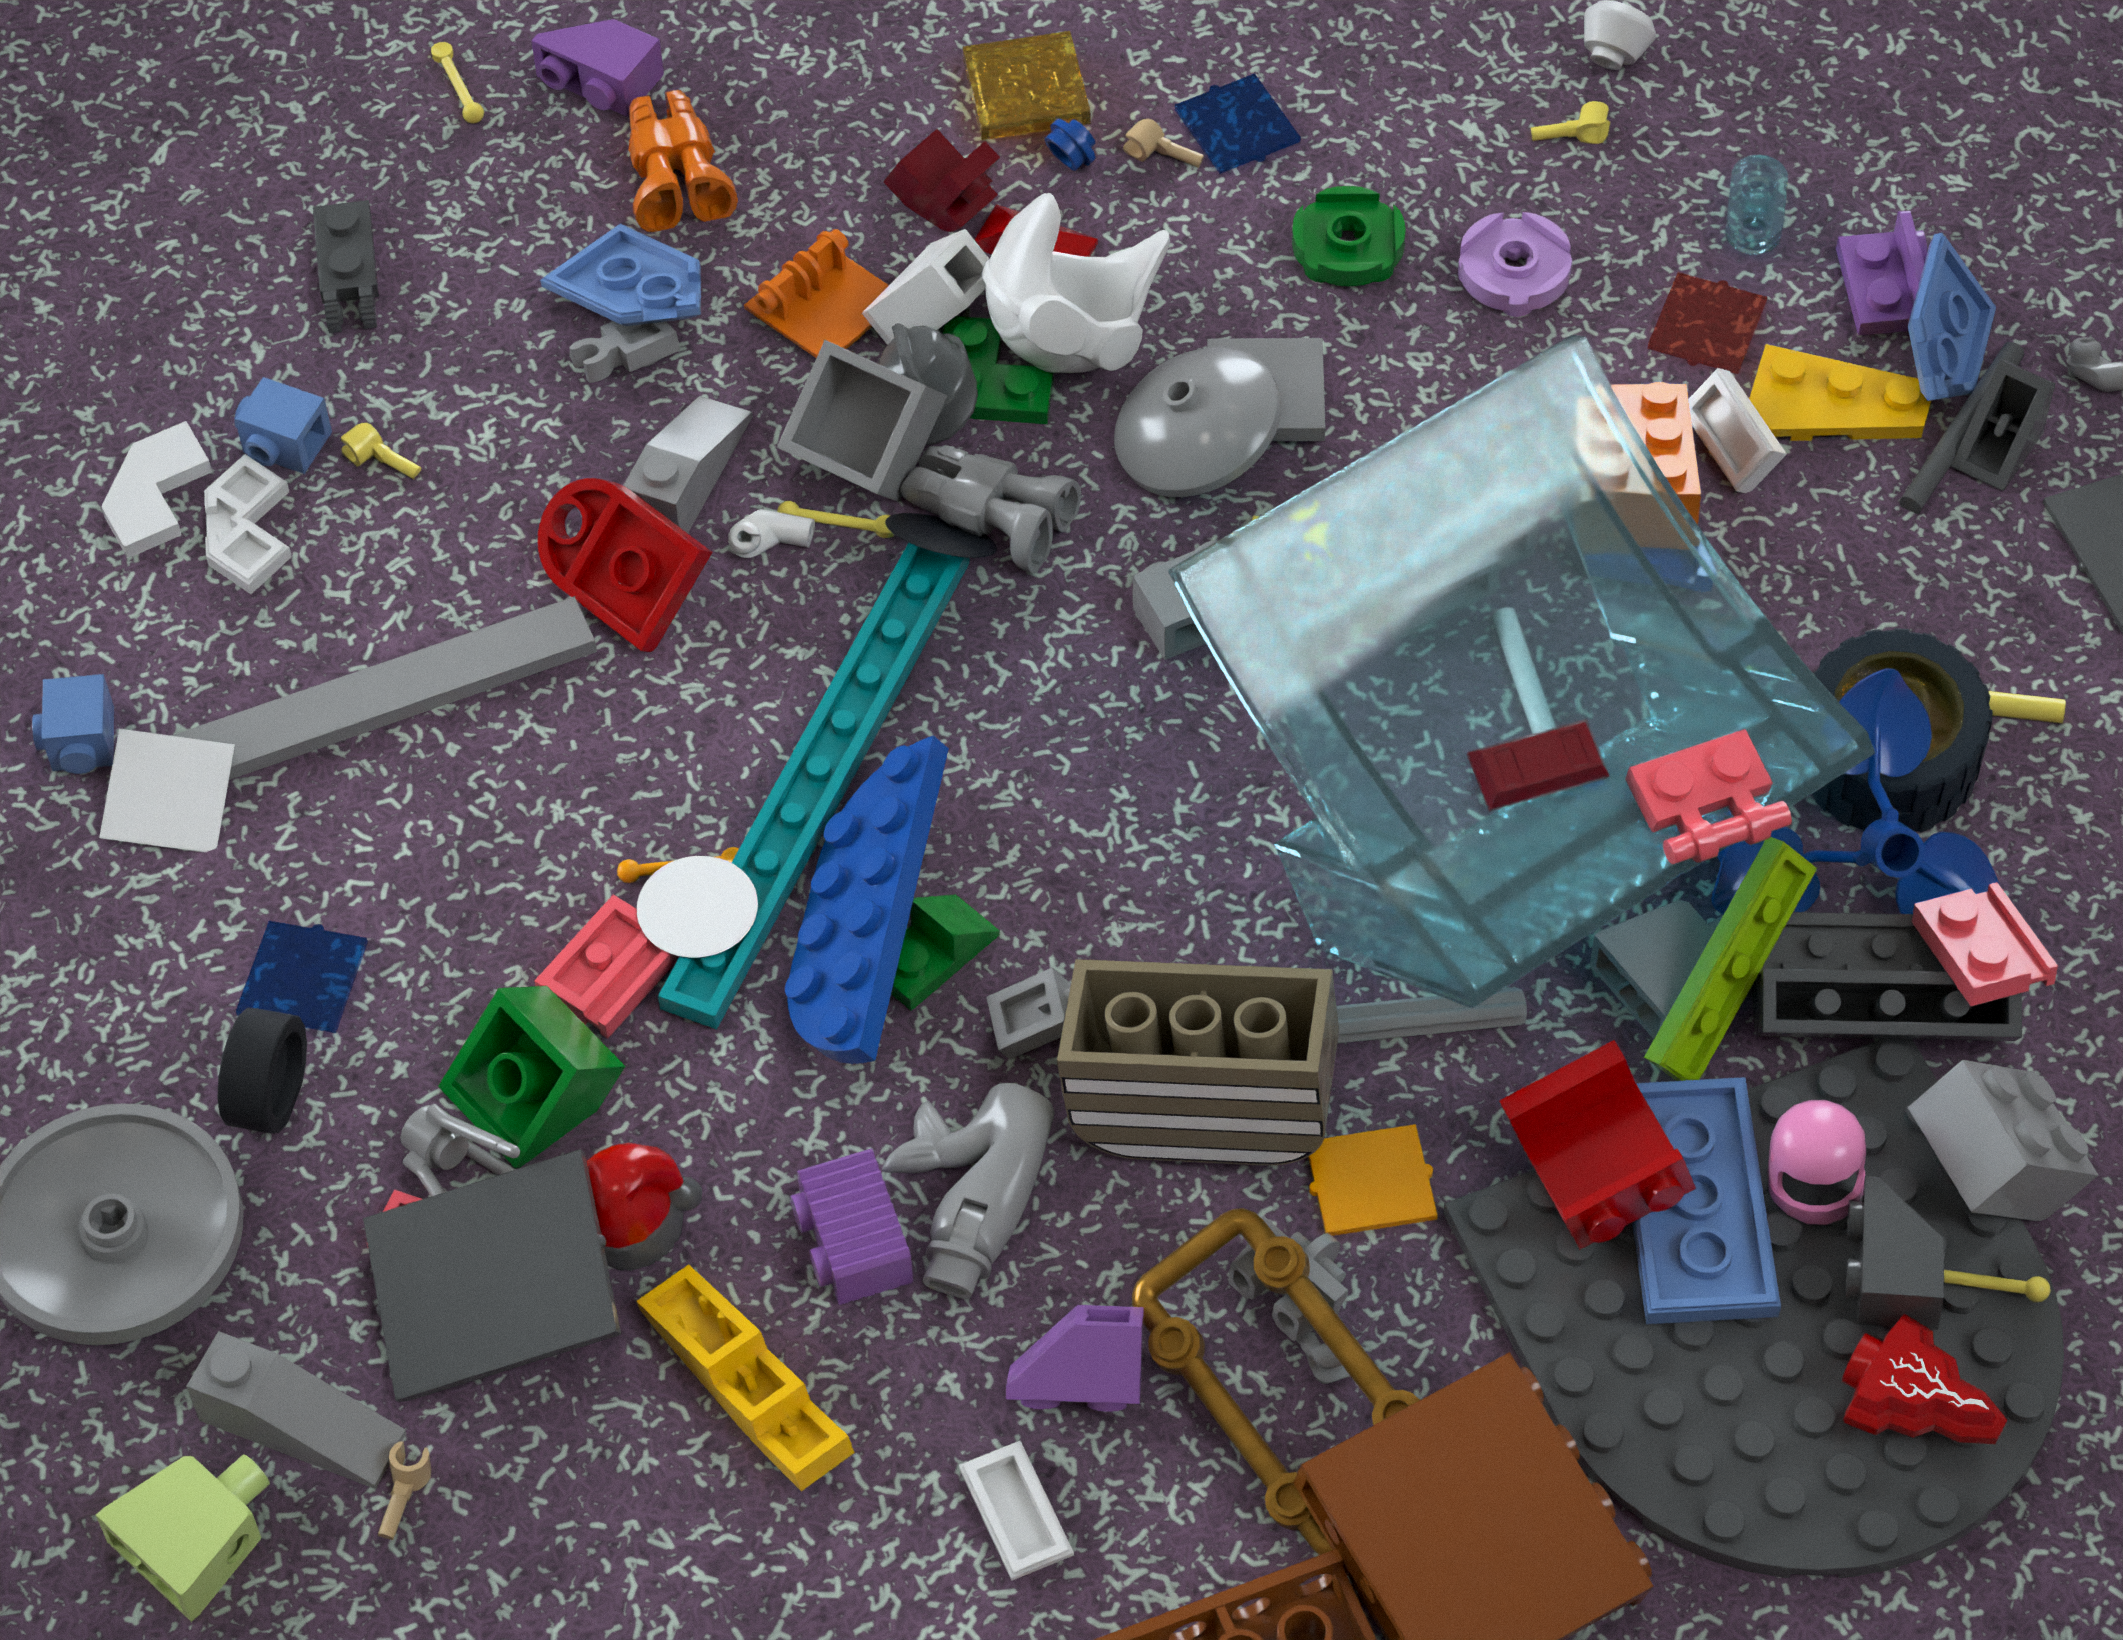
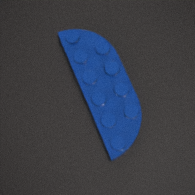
(863, 905)

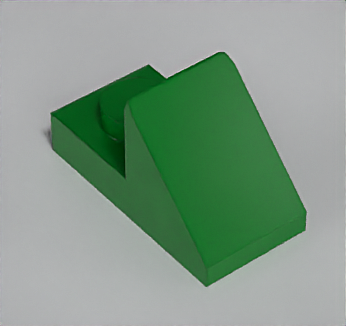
(937, 945)

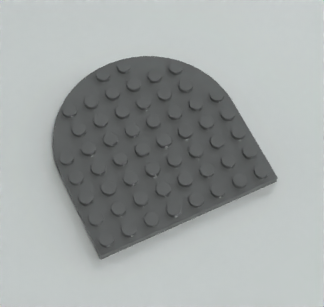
(1737, 1425)

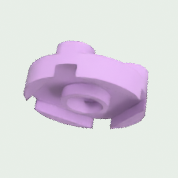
(1509, 287)

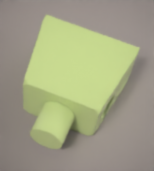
(187, 1528)

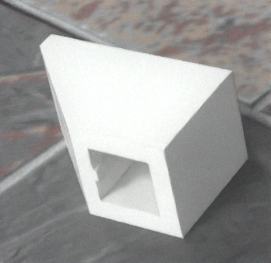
(931, 287)

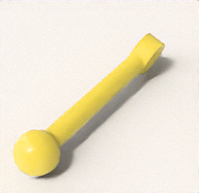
(443, 53)
(877, 525)
(2035, 1288)

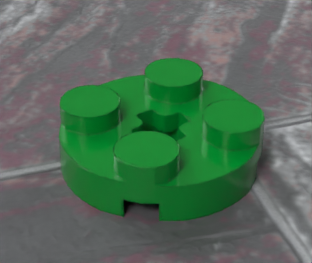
(1348, 262)

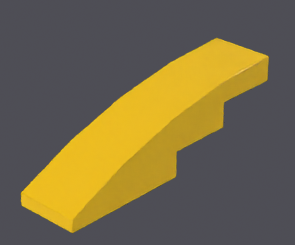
(745, 1377)

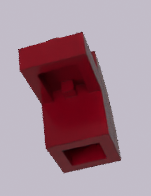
(942, 183)

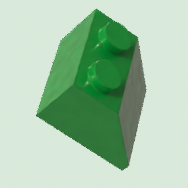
(530, 1071)

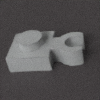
(623, 345)

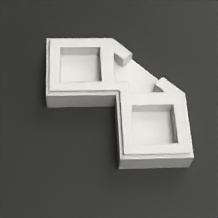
(152, 467)
(233, 540)

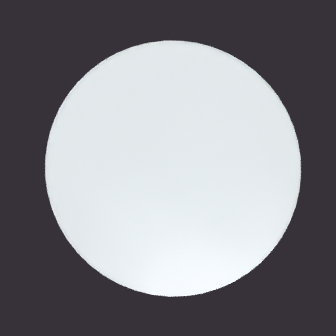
(697, 906)

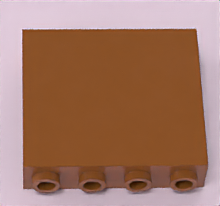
(1474, 1518)

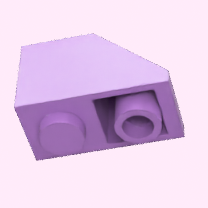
(600, 62)
(1083, 1358)

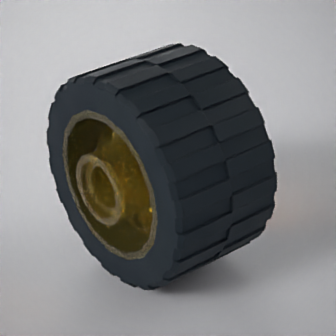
(1958, 720)

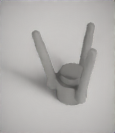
(442, 1142)

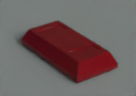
(1538, 765)

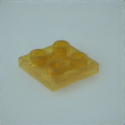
(1025, 84)

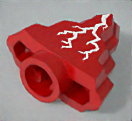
(1916, 1389)

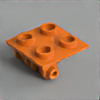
(818, 296)

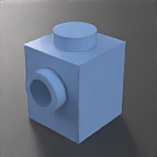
(282, 425)
(76, 723)

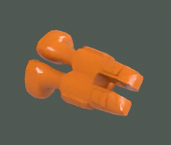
(673, 144)

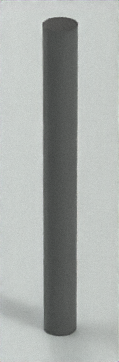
(1946, 449)

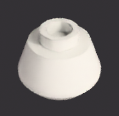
(1616, 33)

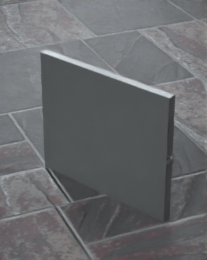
(491, 1276)

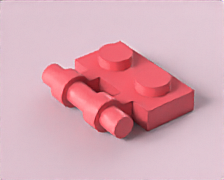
(1703, 780)

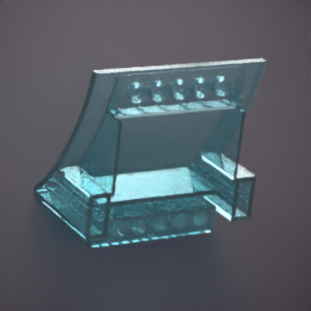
(1473, 593)

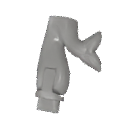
(988, 1201)

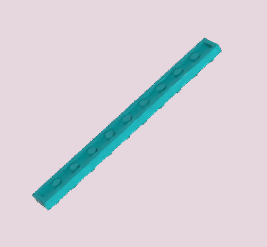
(821, 771)

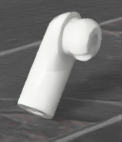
(768, 528)

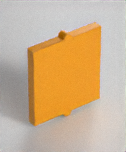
(1372, 1181)

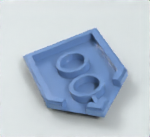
(630, 279)
(1948, 324)

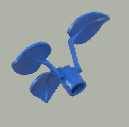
(1925, 870)

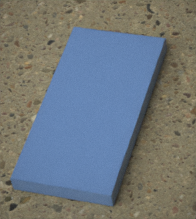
(1714, 1246)

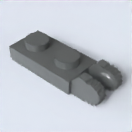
(346, 261)

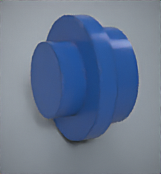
(1071, 143)

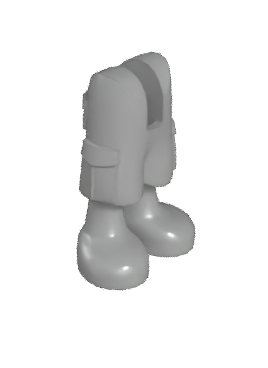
(979, 495)

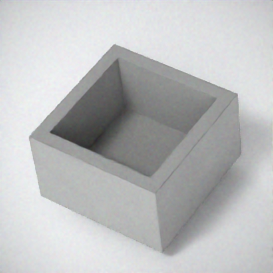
(861, 421)
(2003, 1140)

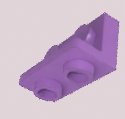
(1883, 275)

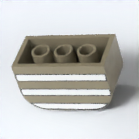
(1199, 1060)

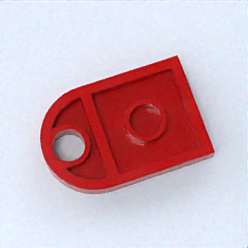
(624, 561)

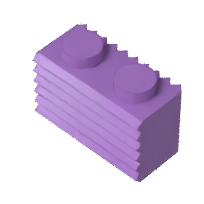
(854, 1227)

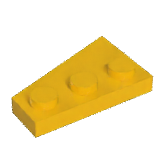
(1824, 396)

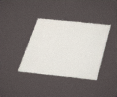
(167, 791)

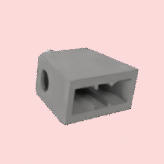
(1651, 959)

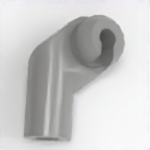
(2092, 368)

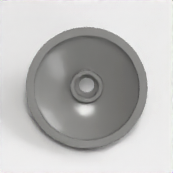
(1197, 422)

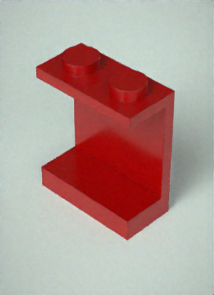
(1597, 1146)

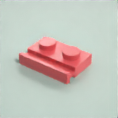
(1984, 944)
(607, 967)

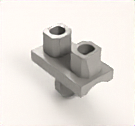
(1323, 1274)

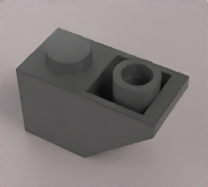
(1897, 1262)

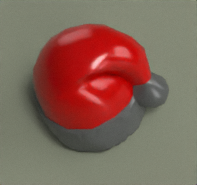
(639, 1202)

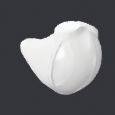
(1064, 307)

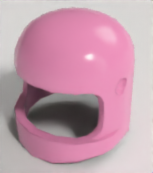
(1817, 1146)

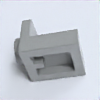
(1029, 1012)

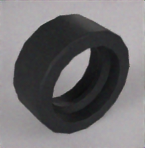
(262, 1070)

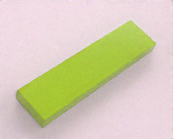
(1731, 961)

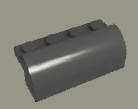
(1868, 982)

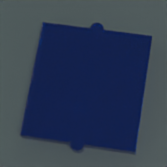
(1237, 123)
(304, 973)

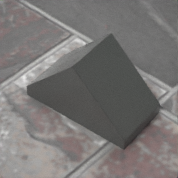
(2005, 425)

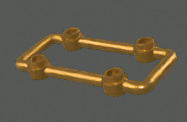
(1180, 1350)

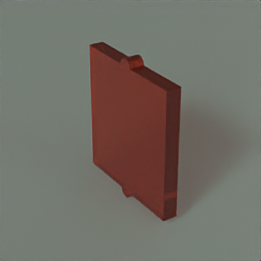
(1707, 322)

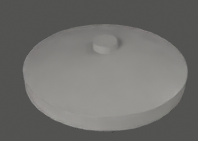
(115, 1223)

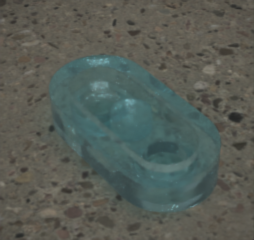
(1756, 207)

